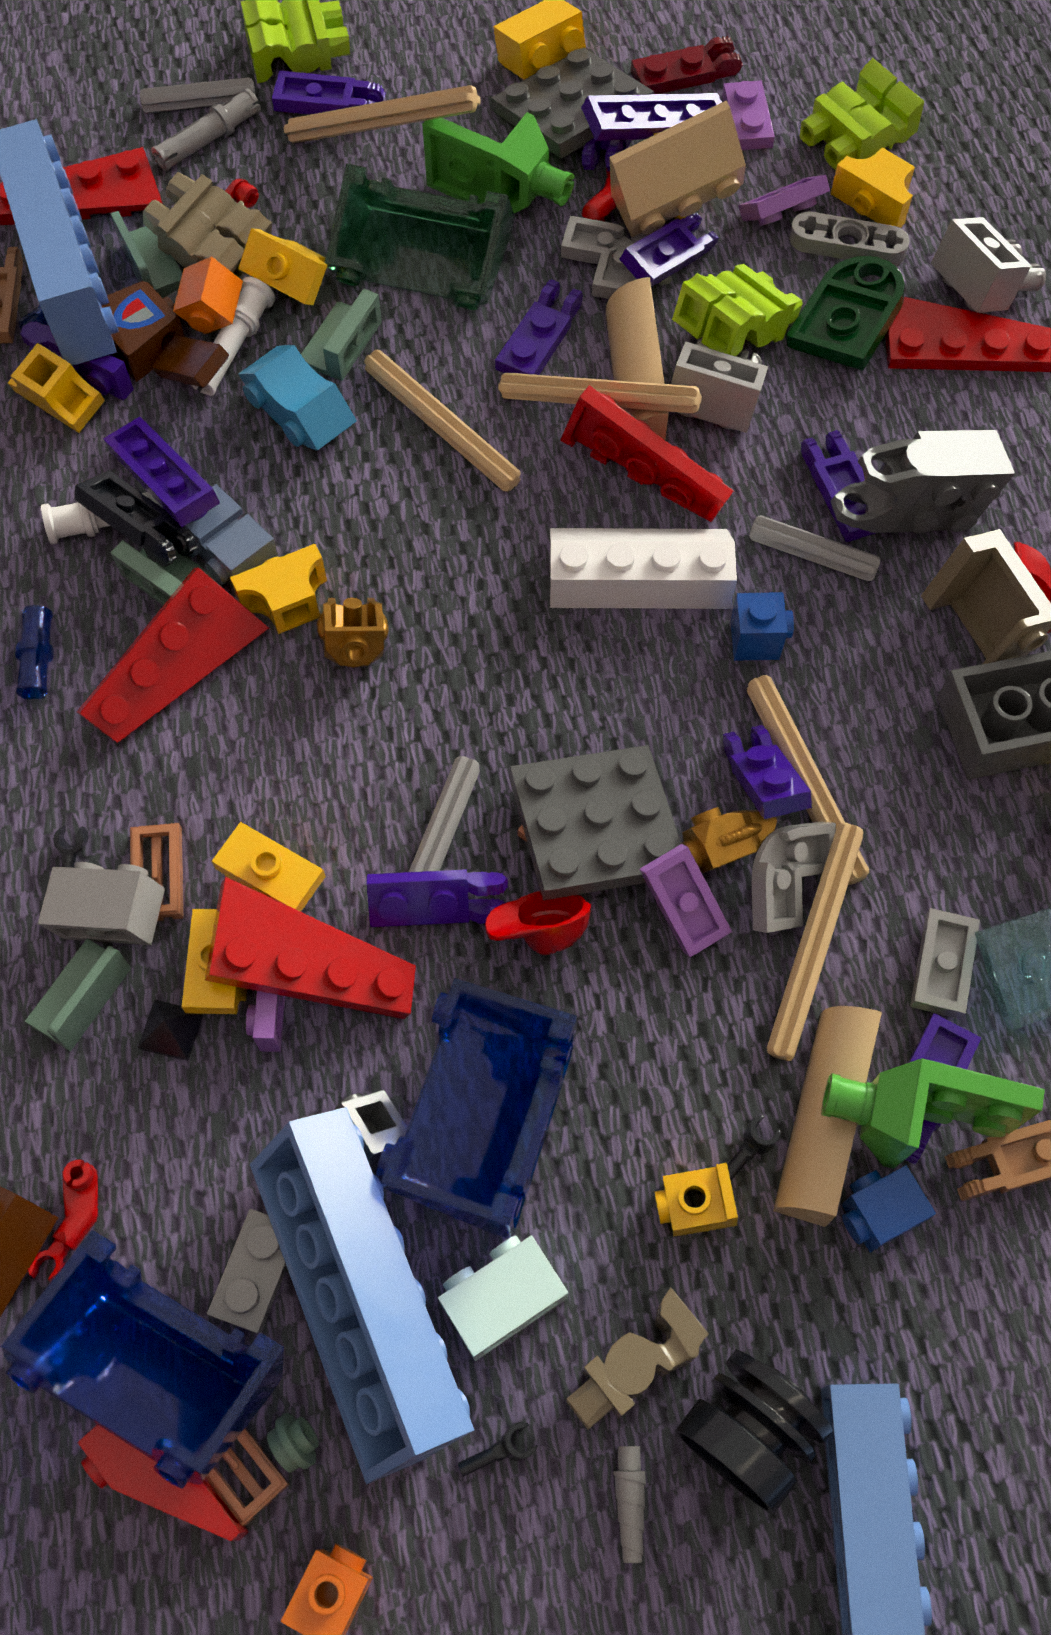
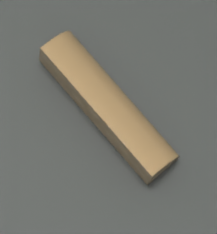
(636, 344)
(822, 1144)

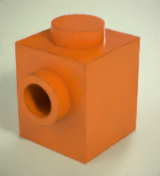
(207, 295)
(328, 1593)

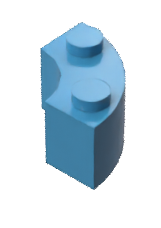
(296, 397)

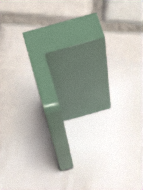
(146, 259)
(343, 335)
(149, 576)
(79, 994)

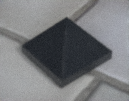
(170, 1031)

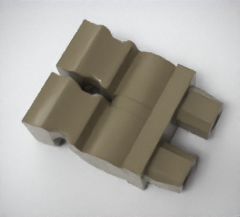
(200, 223)
(634, 1361)

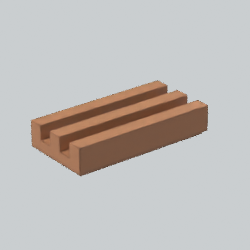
(156, 832)
(262, 1497)

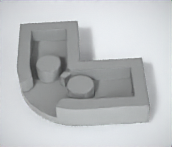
(598, 244)
(779, 869)

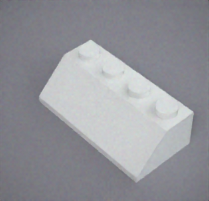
(642, 568)

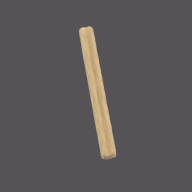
(624, 393)
(442, 421)
(788, 739)
(815, 942)

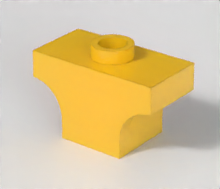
(875, 186)
(283, 265)
(56, 388)
(283, 588)
(268, 867)
(202, 995)

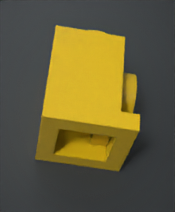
(715, 1213)

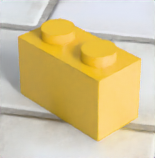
(539, 37)

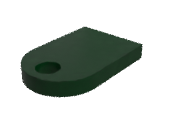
(847, 314)

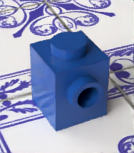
(760, 626)
(885, 1207)

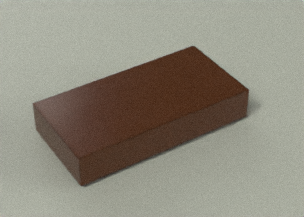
(190, 361)

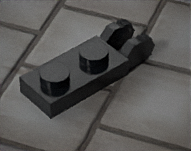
(135, 517)

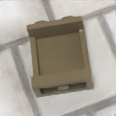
(992, 597)

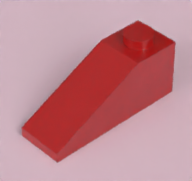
(133, 1474)

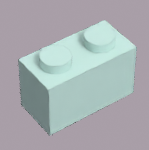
(502, 1295)

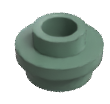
(293, 1442)

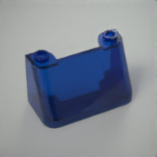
(482, 1107)
(141, 1363)

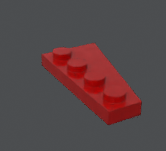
(105, 185)
(959, 339)
(644, 454)
(176, 650)
(293, 955)

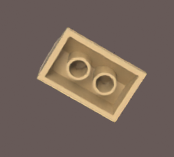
(677, 170)

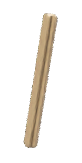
(383, 114)

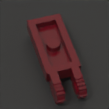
(687, 66)

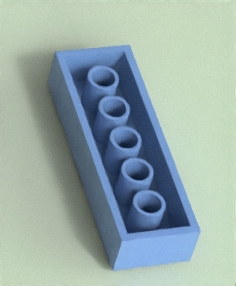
(55, 244)
(359, 1295)

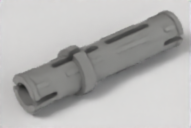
(219, 121)

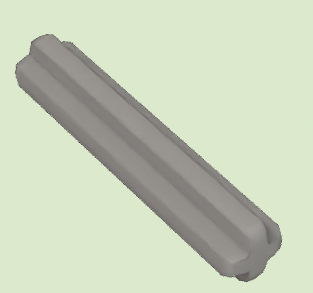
(192, 95)
(814, 548)
(446, 815)

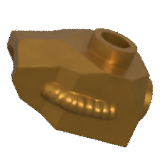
(353, 631)
(726, 837)

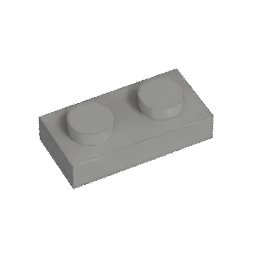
(945, 963)
(250, 1276)

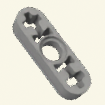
(862, 230)

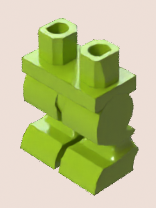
(296, 31)
(863, 120)
(735, 309)

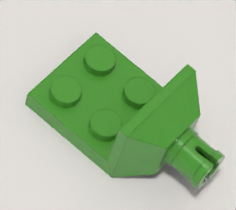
(472, 164)
(902, 1097)

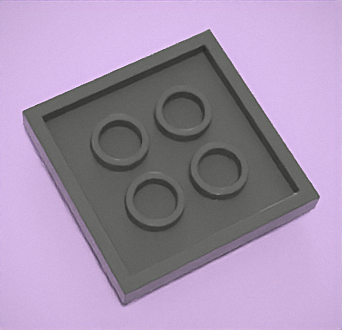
(558, 94)
(593, 819)

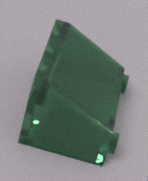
(418, 239)

